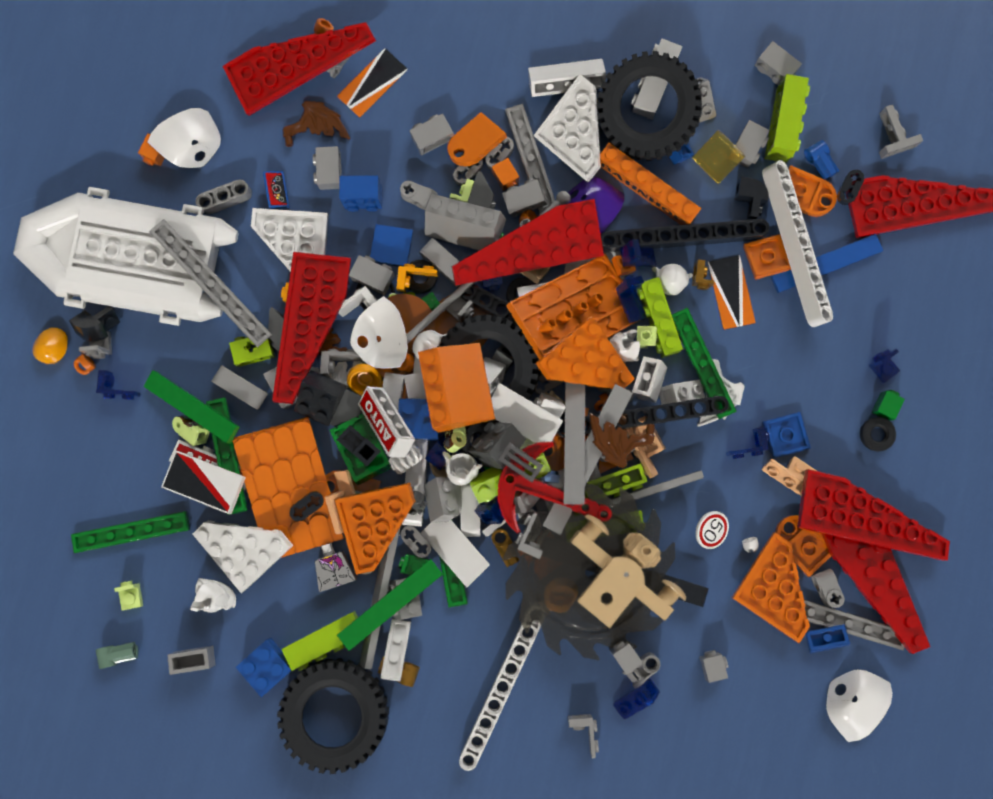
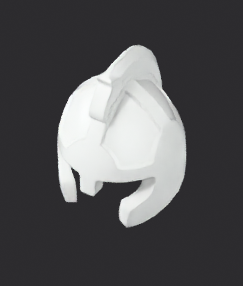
(625, 346)
(212, 596)

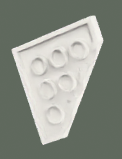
(573, 129)
(291, 232)
(242, 551)

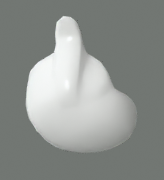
(672, 278)
(426, 340)
(461, 468)

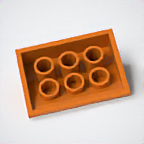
(456, 386)

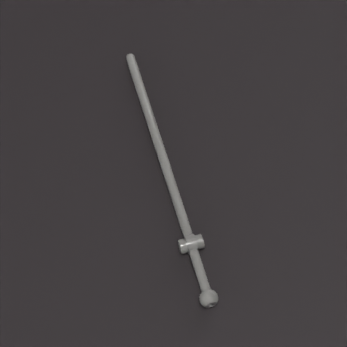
(561, 199)

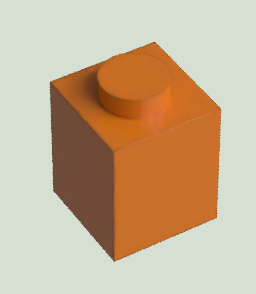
(149, 154)
(505, 174)

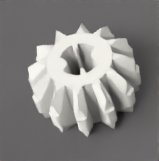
(402, 464)

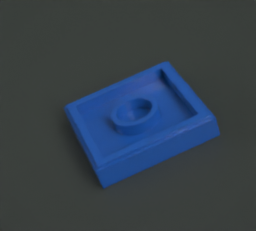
(391, 245)
(786, 435)

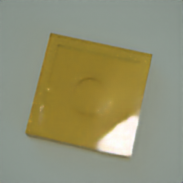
(718, 157)

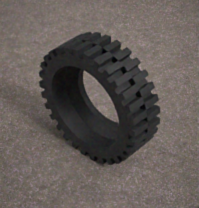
(671, 137)
(508, 334)
(372, 706)

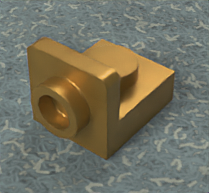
(699, 274)

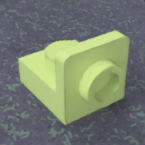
(465, 191)
(646, 336)
(129, 595)

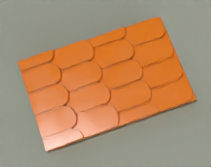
(567, 301)
(279, 471)

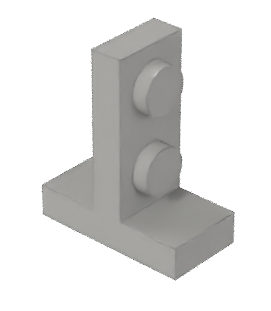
(896, 134)

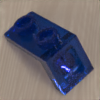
(884, 366)
(106, 382)
(490, 513)
(637, 699)

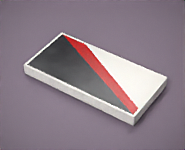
(203, 482)

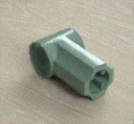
(111, 655)

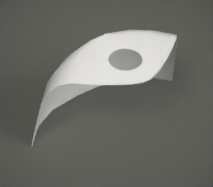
(175, 137)
(384, 321)
(863, 716)

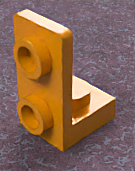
(403, 279)

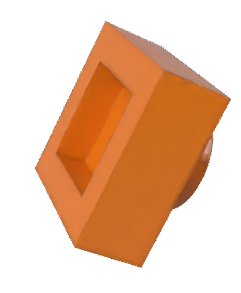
(620, 269)

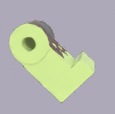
(190, 430)
(455, 439)

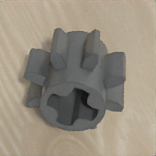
(419, 504)

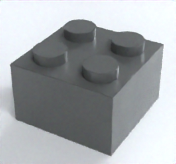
(492, 443)

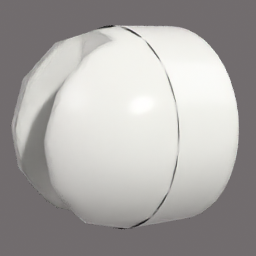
(750, 544)

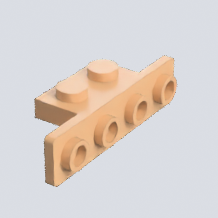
(645, 452)
(790, 477)
(346, 488)

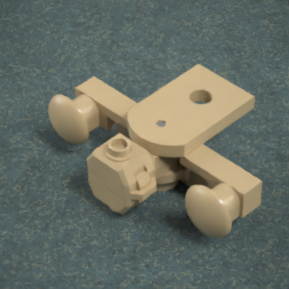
(622, 575)

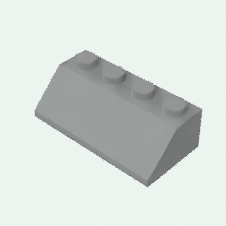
(462, 222)

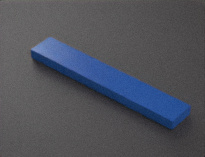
(834, 260)

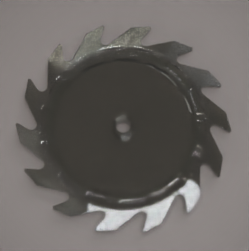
(559, 577)

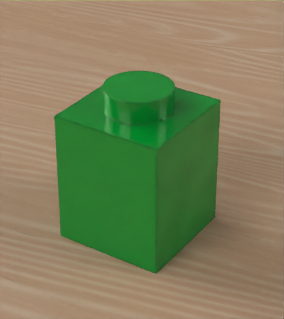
(888, 405)

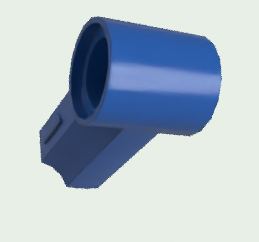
(819, 156)

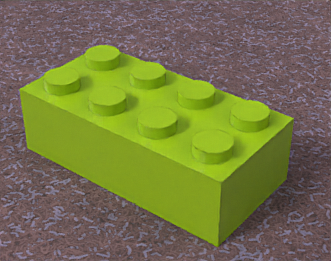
(787, 118)

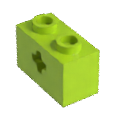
(244, 357)

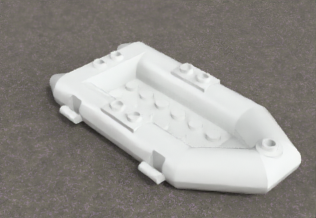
(111, 259)

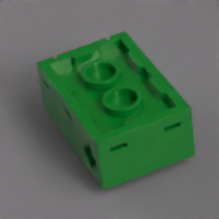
(358, 471)

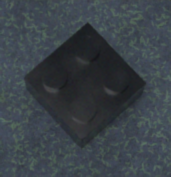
(319, 397)

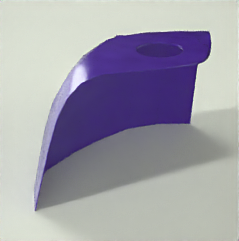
(607, 199)

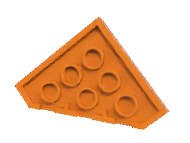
(586, 359)
(372, 522)
(774, 590)

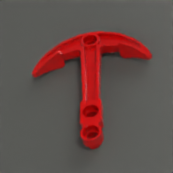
(537, 488)

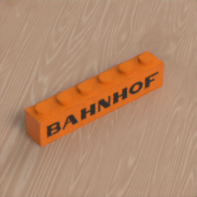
(648, 185)

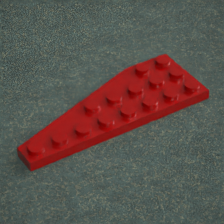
(277, 69)
(899, 204)
(551, 239)
(313, 301)
(847, 511)
(882, 585)

